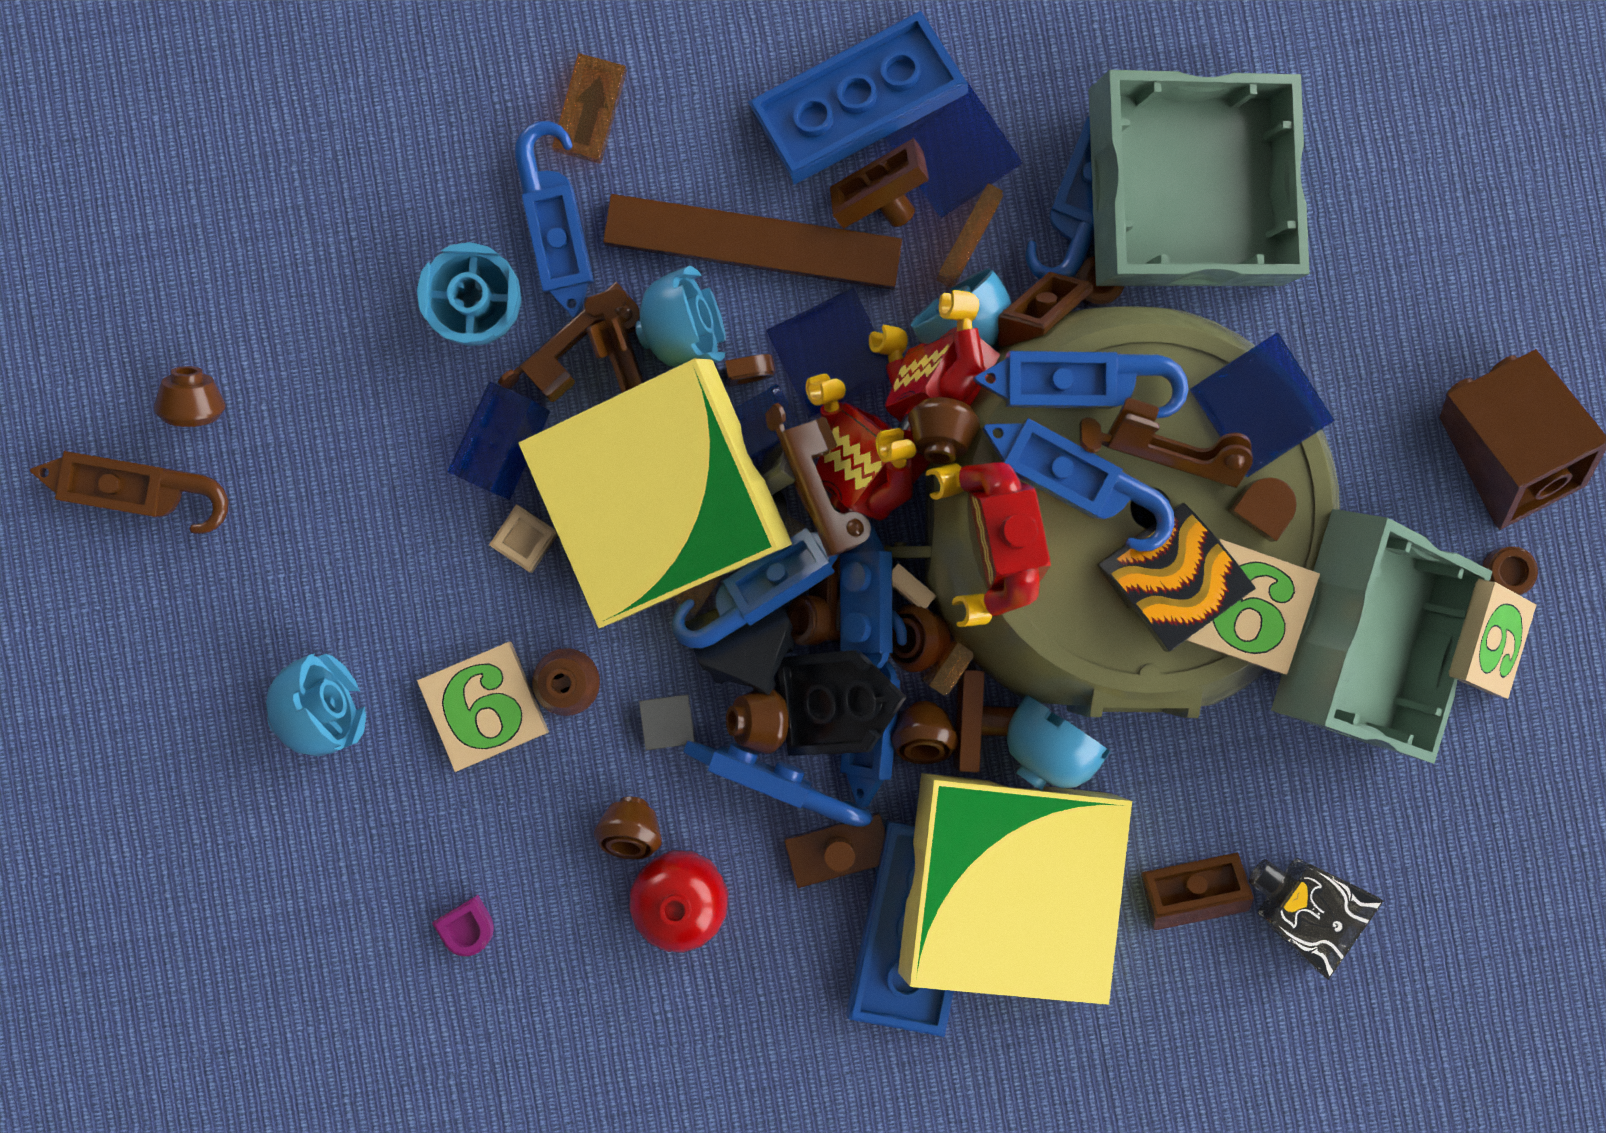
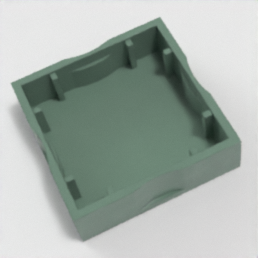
(1197, 179)
(1380, 636)

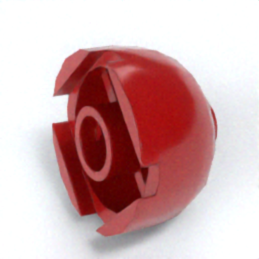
(678, 901)

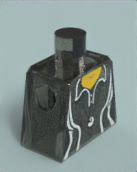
(1313, 911)

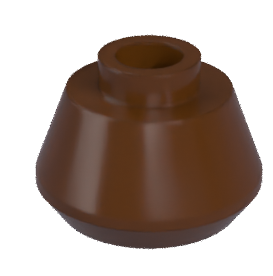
(188, 398)
(943, 428)
(926, 639)
(579, 675)
(758, 721)
(924, 734)
(629, 829)

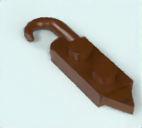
(130, 487)

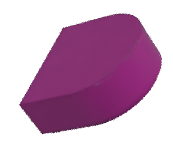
(466, 928)

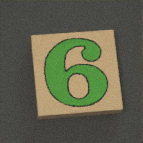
(1269, 619)
(1492, 638)
(483, 706)

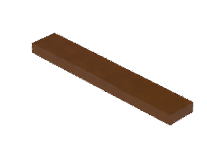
(752, 241)

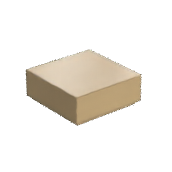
(524, 538)
(910, 587)

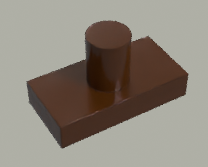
(881, 187)
(975, 720)
(835, 851)

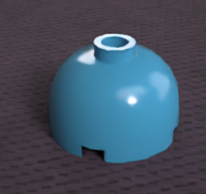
(469, 294)
(992, 301)
(680, 319)
(313, 706)
(1052, 747)

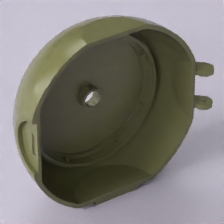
(1078, 635)

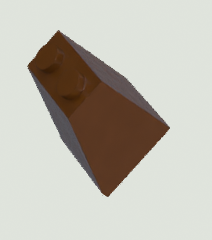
(1522, 437)

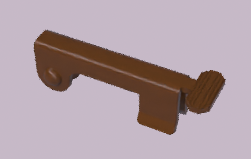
(611, 337)
(543, 364)
(1135, 435)
(802, 445)

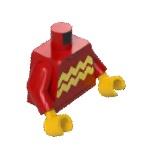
(936, 368)
(871, 464)
(1007, 534)

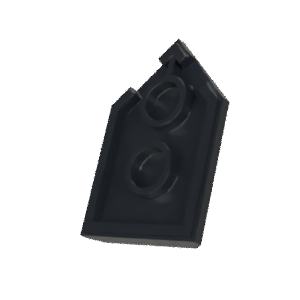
(835, 702)

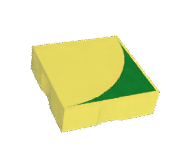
(654, 492)
(1014, 890)

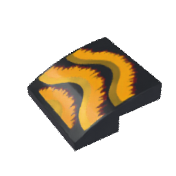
(1180, 583)

